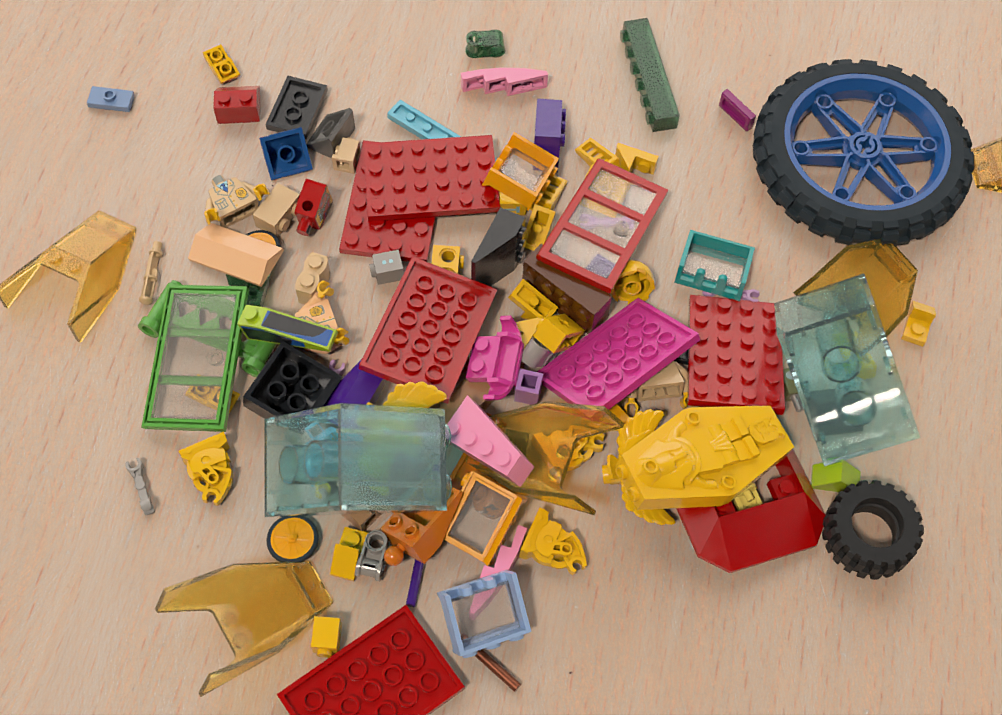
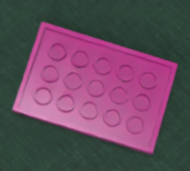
(618, 356)

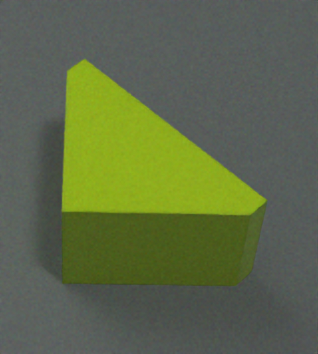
(834, 476)

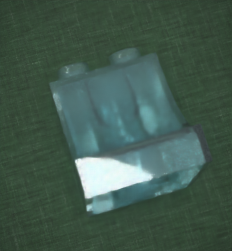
(844, 370)
(356, 461)

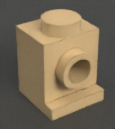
(346, 155)

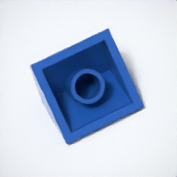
(285, 153)

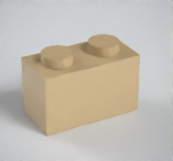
(276, 210)

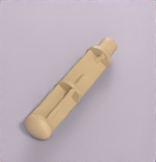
(150, 276)

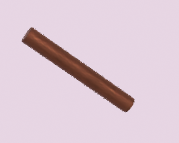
(498, 670)

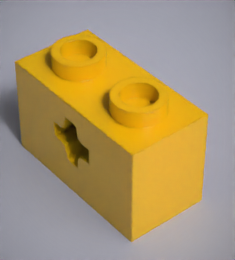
(558, 332)

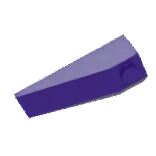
(357, 388)

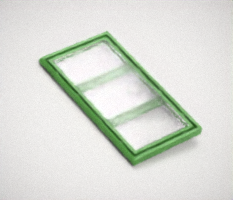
(195, 358)

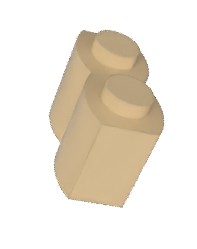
(315, 270)

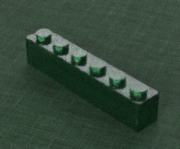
(649, 75)

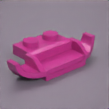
(497, 359)

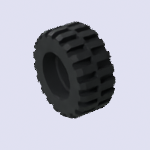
(888, 505)

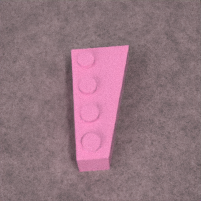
(484, 441)

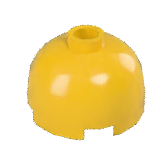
(634, 283)

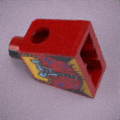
(312, 206)

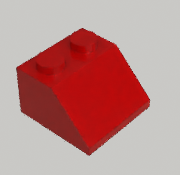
(237, 104)

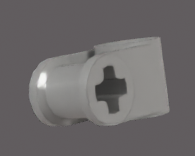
(536, 354)
(371, 560)

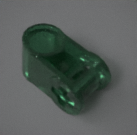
(487, 44)

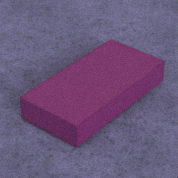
(737, 110)

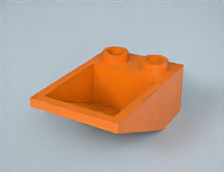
(418, 533)

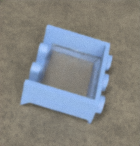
(484, 613)

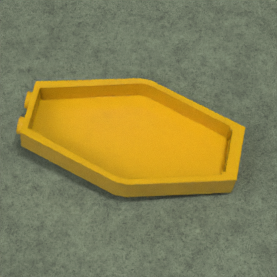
(703, 457)

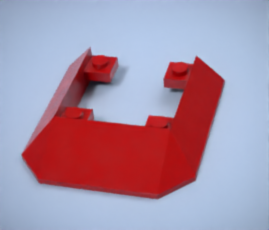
(760, 532)

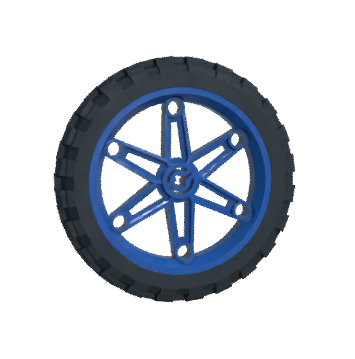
(889, 90)

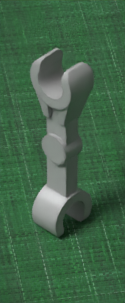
(137, 474)

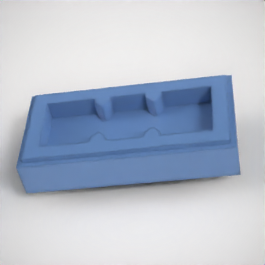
(110, 99)

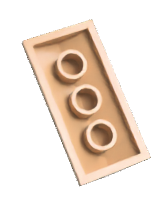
(234, 254)

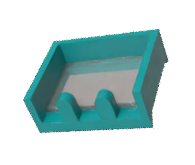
(714, 265)

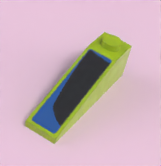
(274, 327)

